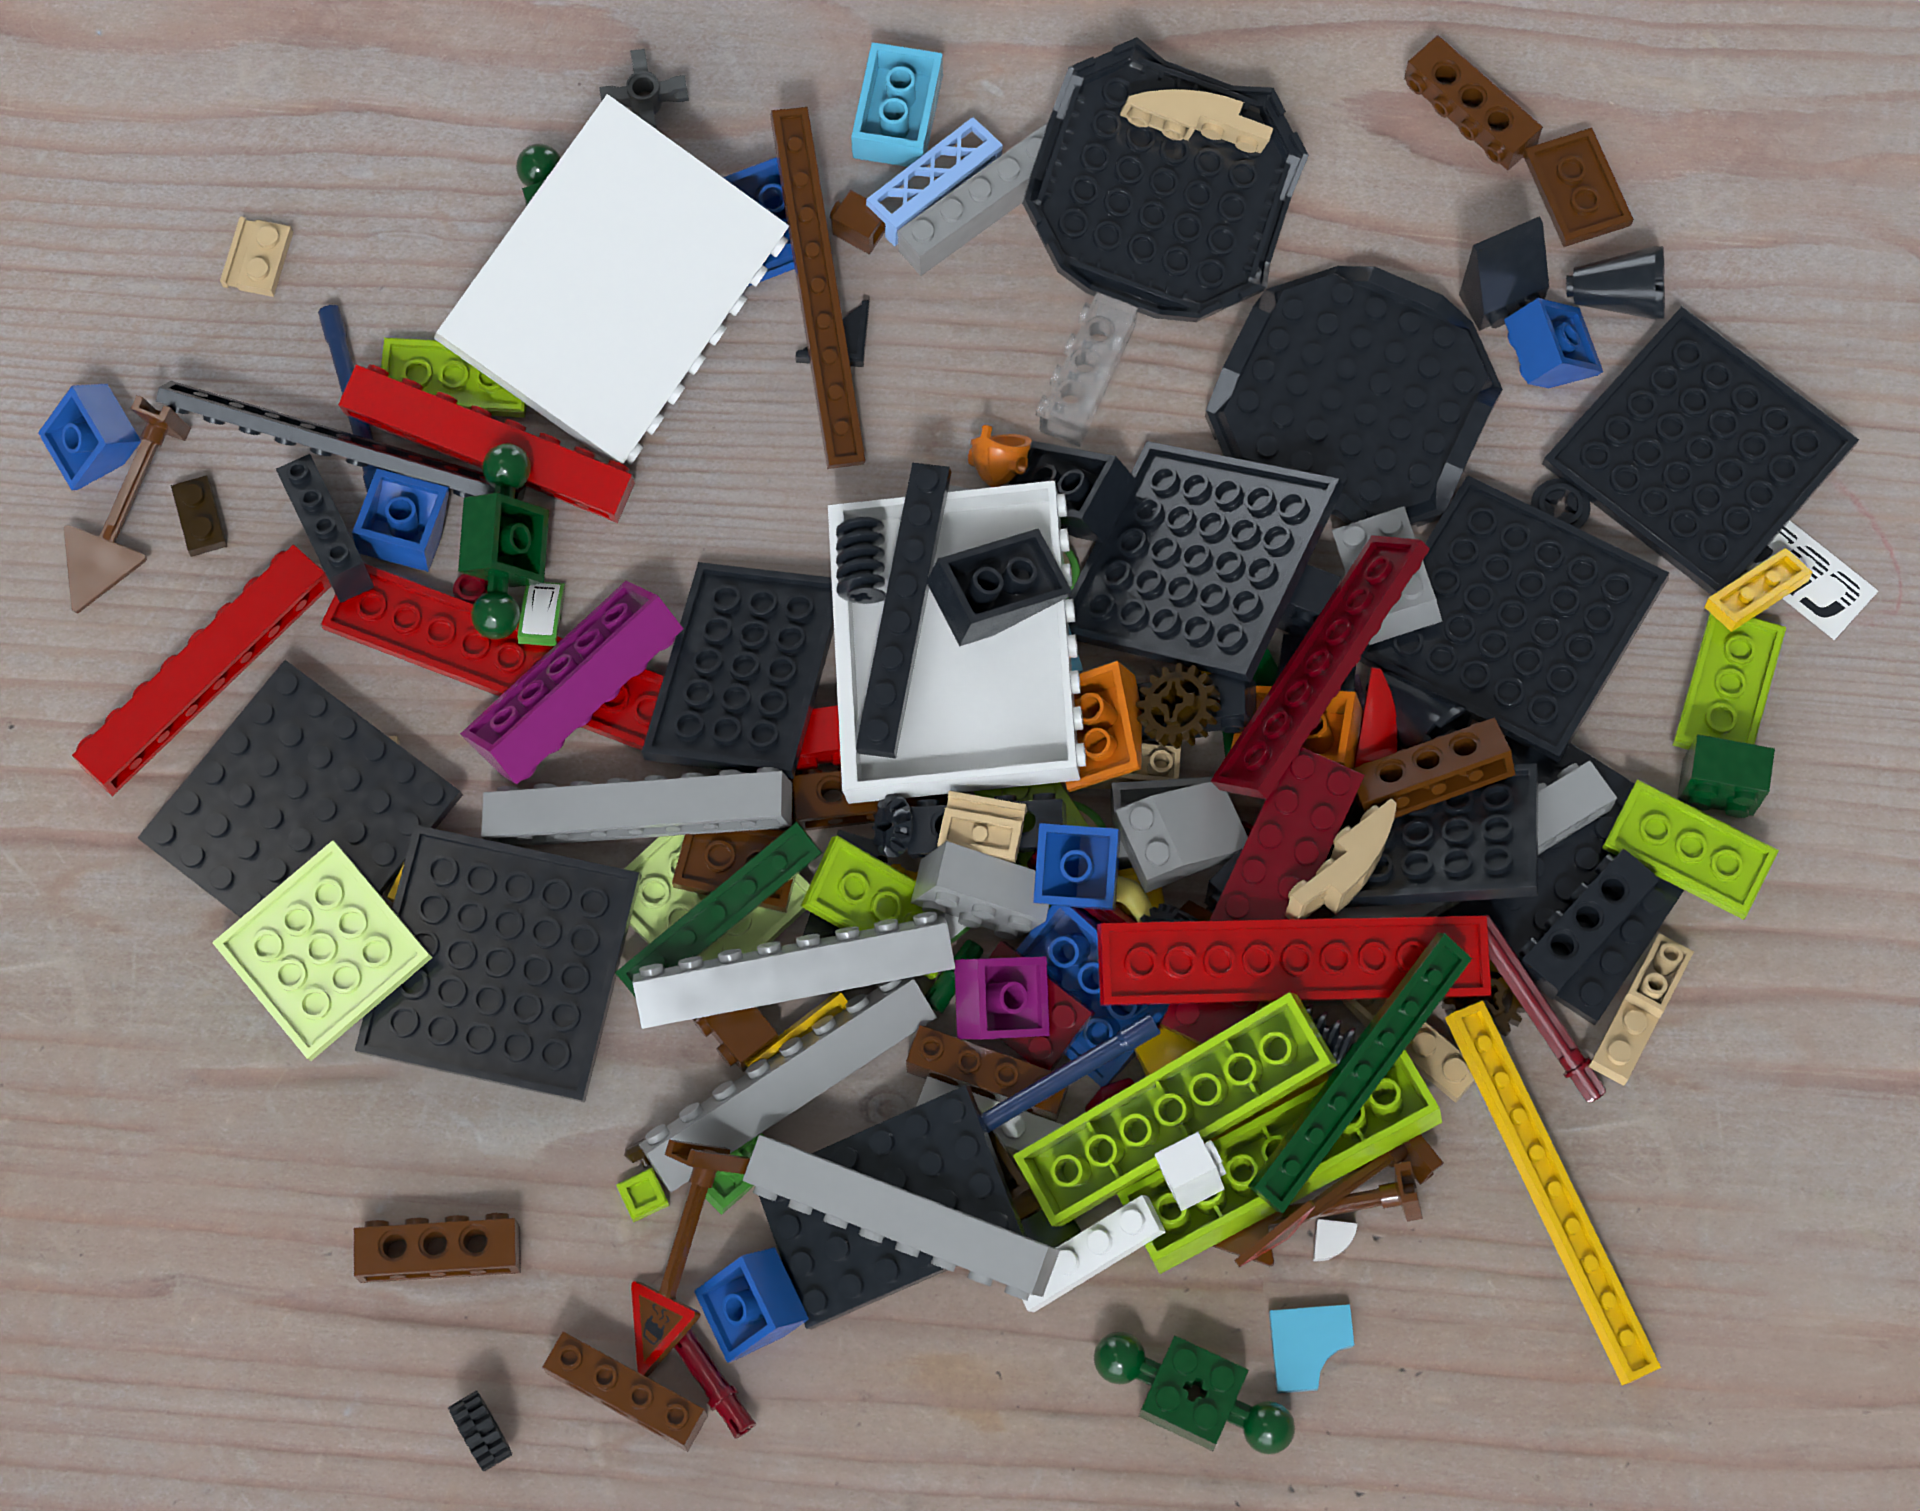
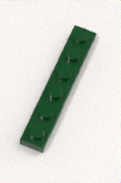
(727, 903)

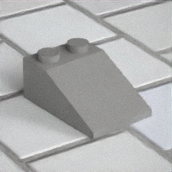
(1179, 833)

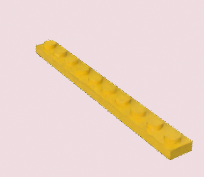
(1553, 1193)

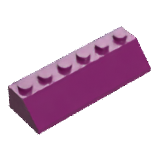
(572, 681)

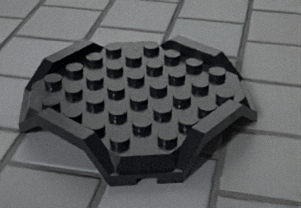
(1155, 216)
(1359, 386)

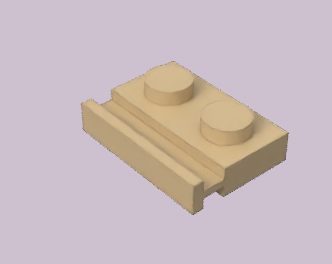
(256, 256)
(983, 825)

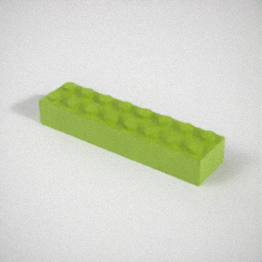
(1195, 1093)
(1391, 1116)

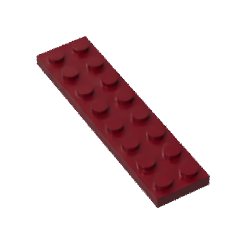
(1320, 666)
(1282, 849)

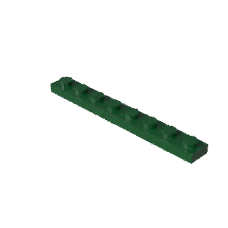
(1359, 1072)

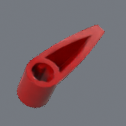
(1378, 723)

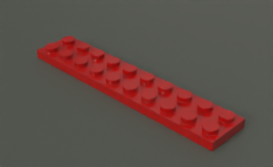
(440, 636)
(1275, 957)

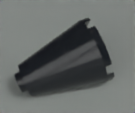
(1622, 284)
(1423, 713)

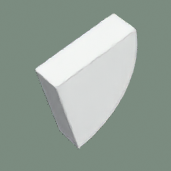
(1332, 1238)

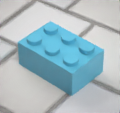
(897, 104)

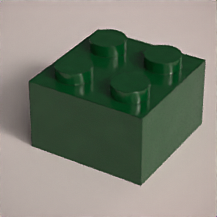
(1725, 776)

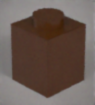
(856, 222)

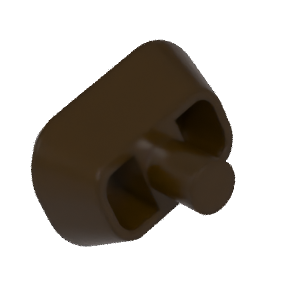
(635, 1153)

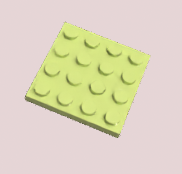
(661, 905)
(322, 950)

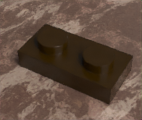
(198, 516)

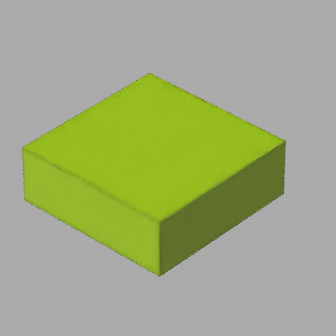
(642, 1195)

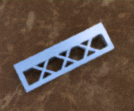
(949, 179)

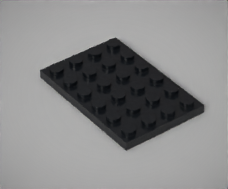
(743, 670)
(1459, 847)
(929, 1151)

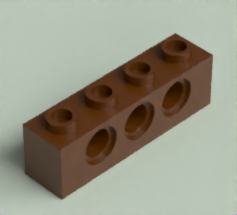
(1469, 85)
(1437, 769)
(816, 813)
(980, 1068)
(497, 1258)
(625, 1391)

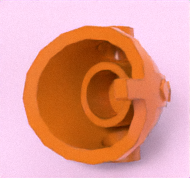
(999, 456)

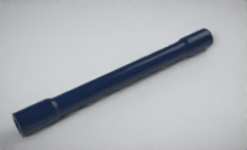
(336, 337)
(1124, 1040)

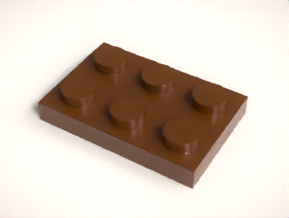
(1577, 187)
(714, 857)

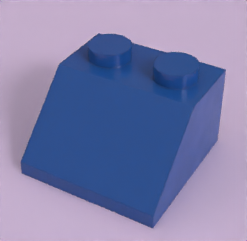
(1552, 344)
(88, 434)
(401, 520)
(1077, 866)
(751, 1304)

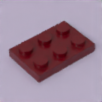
(1066, 1021)

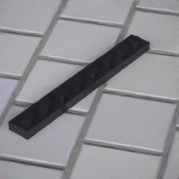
(903, 611)

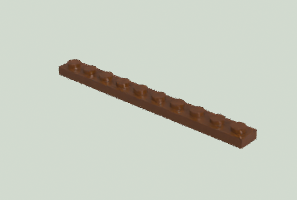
(817, 288)

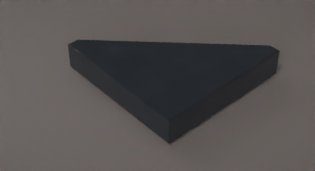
(855, 331)

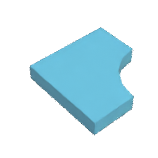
(1305, 1341)

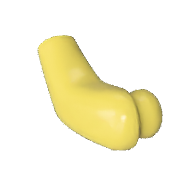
(1133, 896)

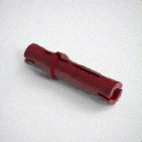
(717, 1389)

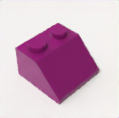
(1001, 997)

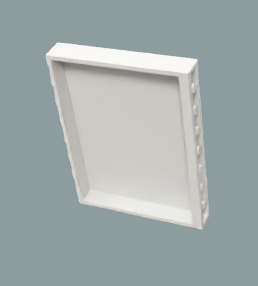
(613, 283)
(974, 711)

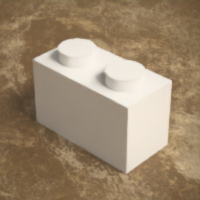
(1191, 1170)

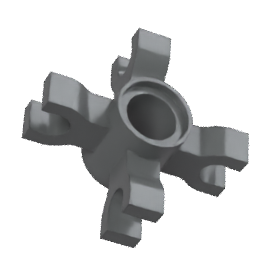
(644, 81)

